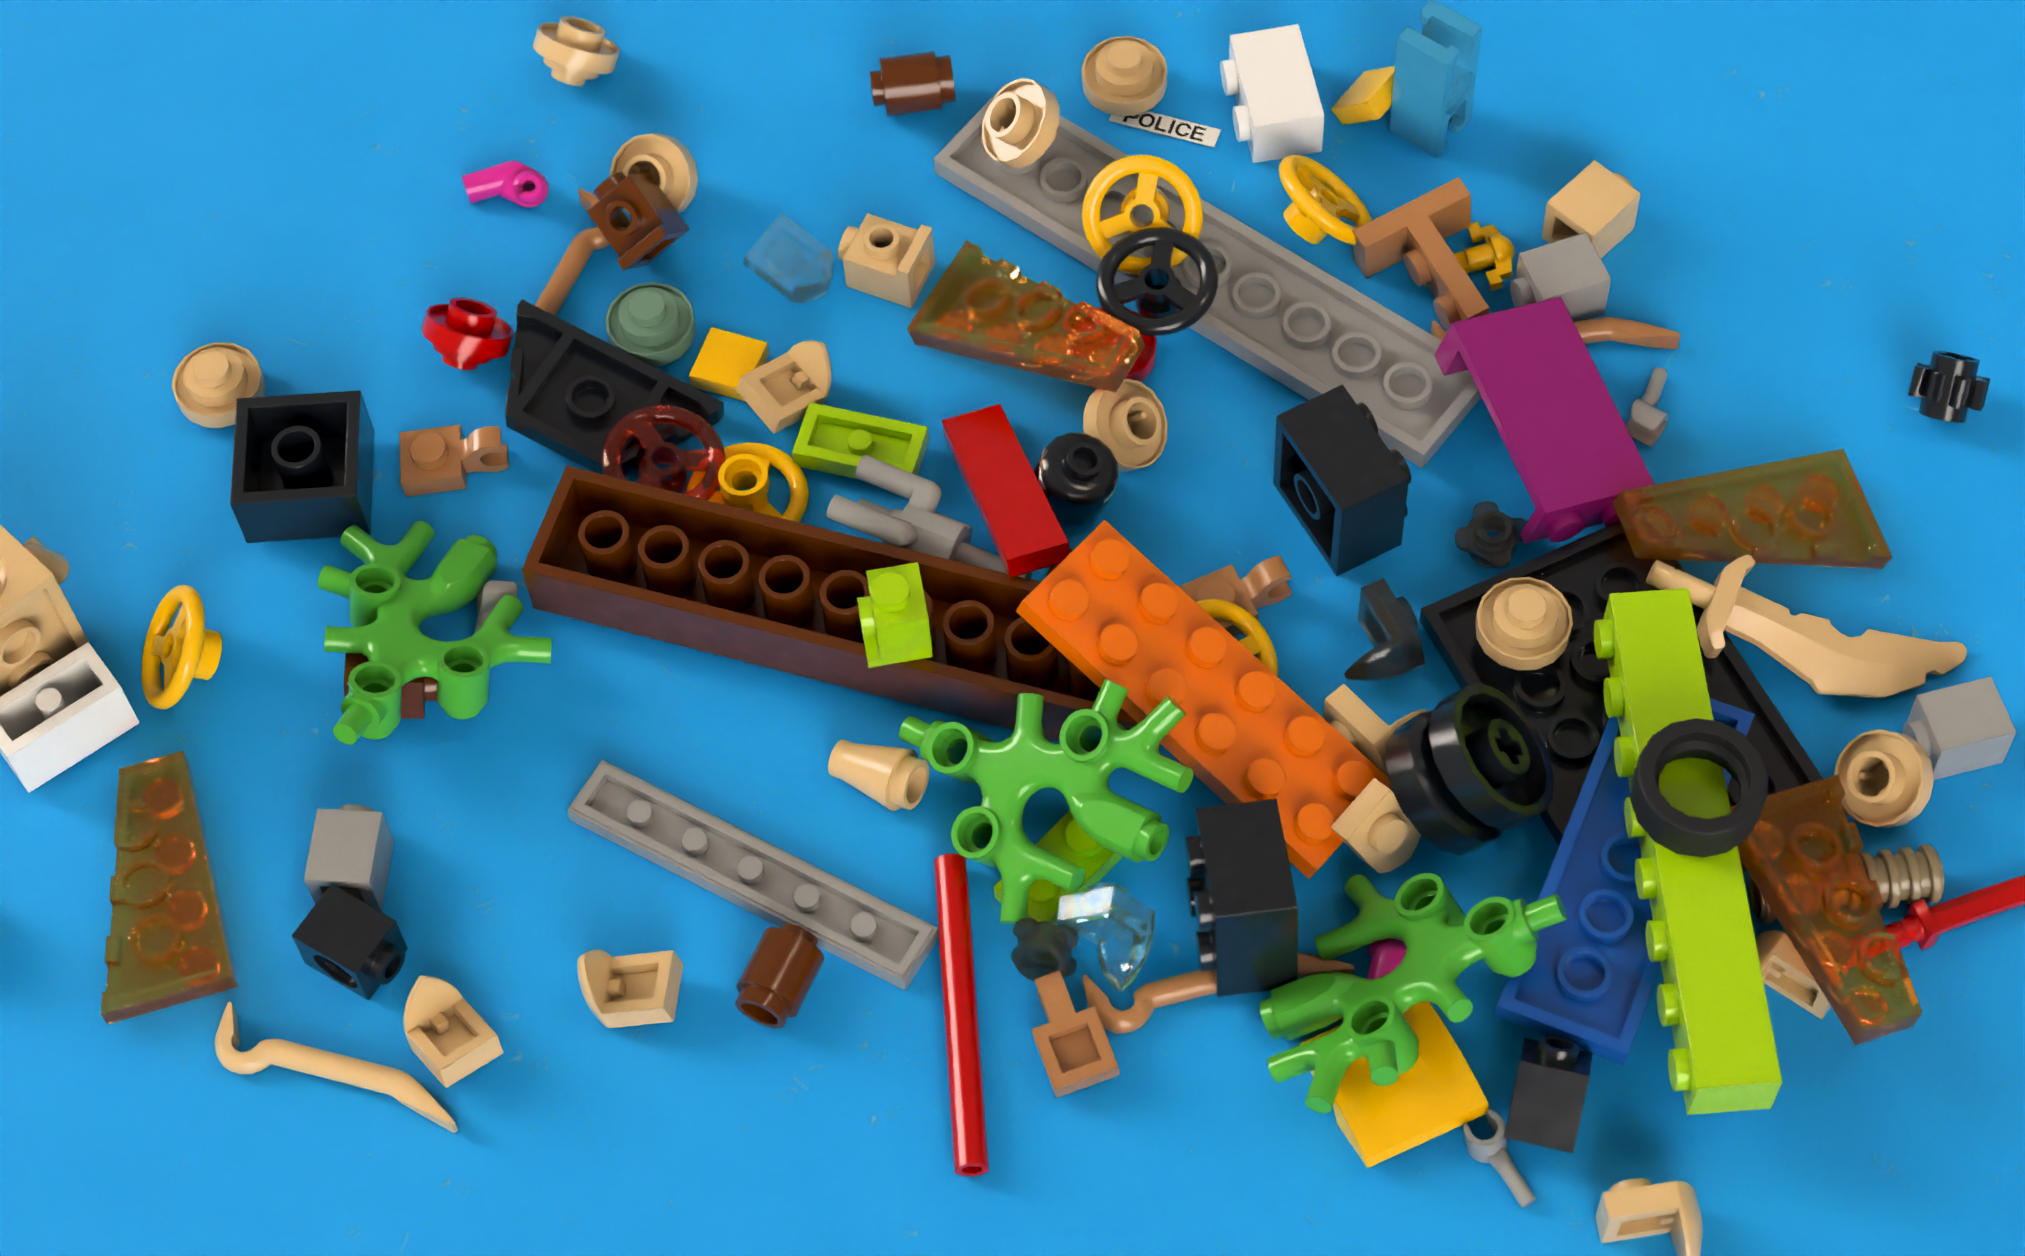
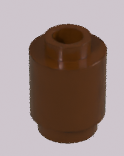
(913, 83)
(778, 975)

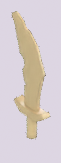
(1808, 645)

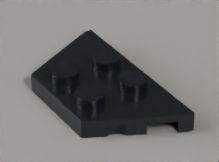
(576, 387)

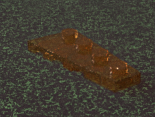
(1008, 320)
(1776, 512)
(1818, 889)
(166, 908)

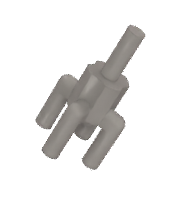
(916, 525)

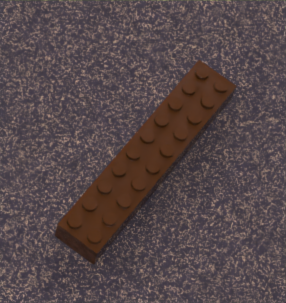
(789, 599)

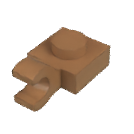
(441, 456)
(1260, 587)
(1073, 1042)

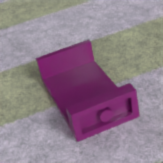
(1549, 414)

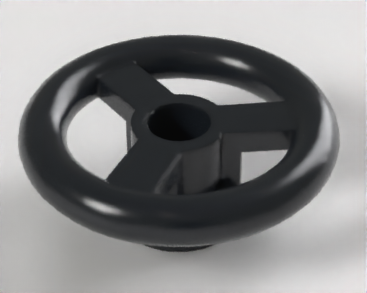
(1164, 309)

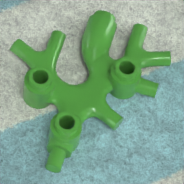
(386, 622)
(1077, 767)
(1438, 948)

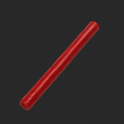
(961, 1016)

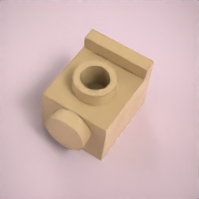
(887, 259)

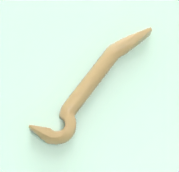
(325, 1065)

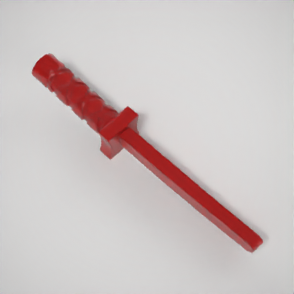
(1926, 924)

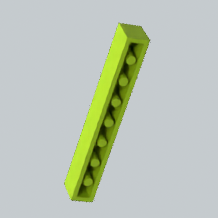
(1698, 904)

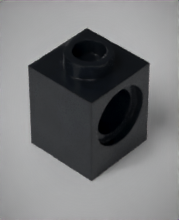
(351, 942)
(1549, 1093)

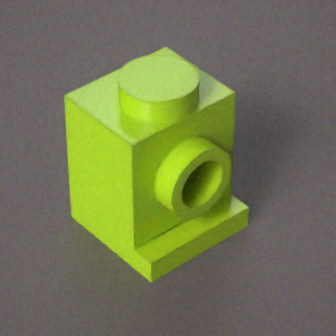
(895, 616)

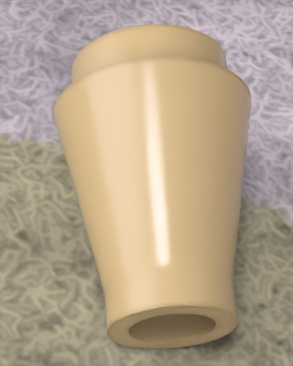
(883, 773)

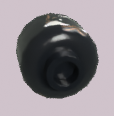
(1077, 477)

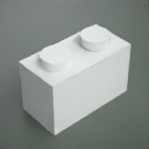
(1274, 93)
(62, 717)

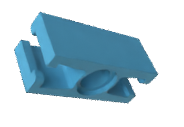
(1434, 78)

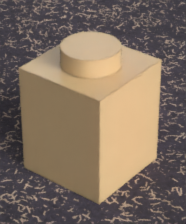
(1593, 203)

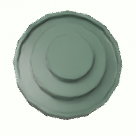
(651, 323)

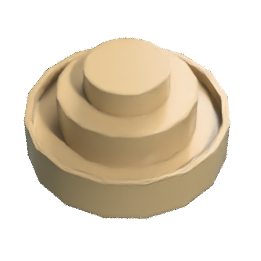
(575, 50)
(1124, 76)
(1020, 123)
(667, 163)
(212, 381)
(1128, 423)
(1523, 623)
(1884, 778)

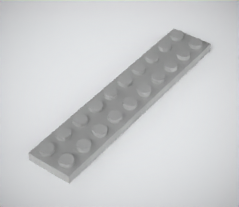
(1267, 302)

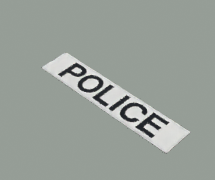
(1171, 127)

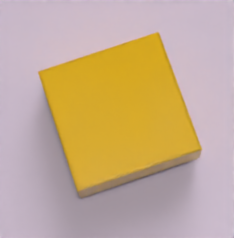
(1367, 97)
(725, 360)

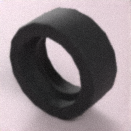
(1706, 741)

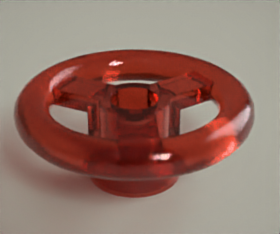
(657, 451)

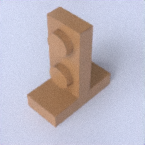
(1417, 236)

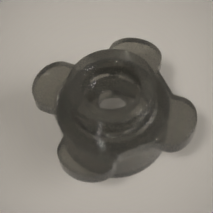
(1486, 550)
(1044, 948)

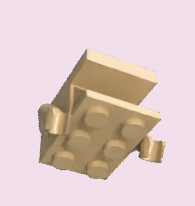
(34, 612)

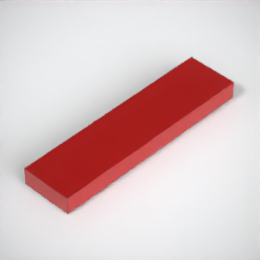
(1006, 490)

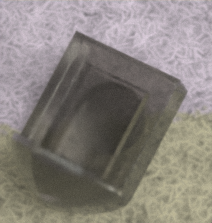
(1393, 633)

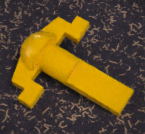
(1496, 252)

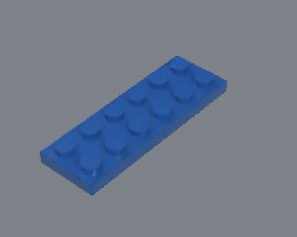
(1595, 965)

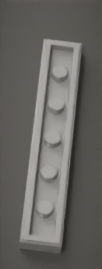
(753, 874)

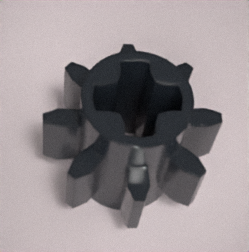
(1949, 386)

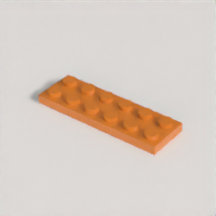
(1241, 722)

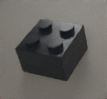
(302, 466)
(1341, 479)
(1243, 897)

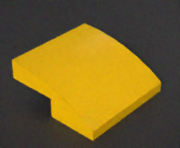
(1420, 1105)

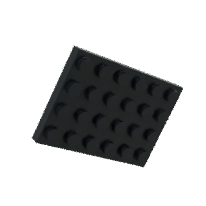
(1568, 695)

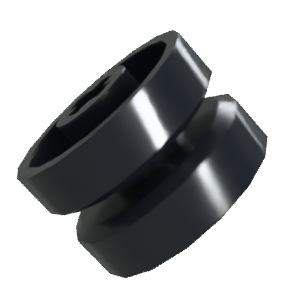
(1469, 769)

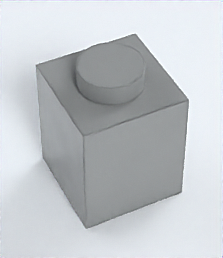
(1566, 271)
(1961, 727)
(350, 851)

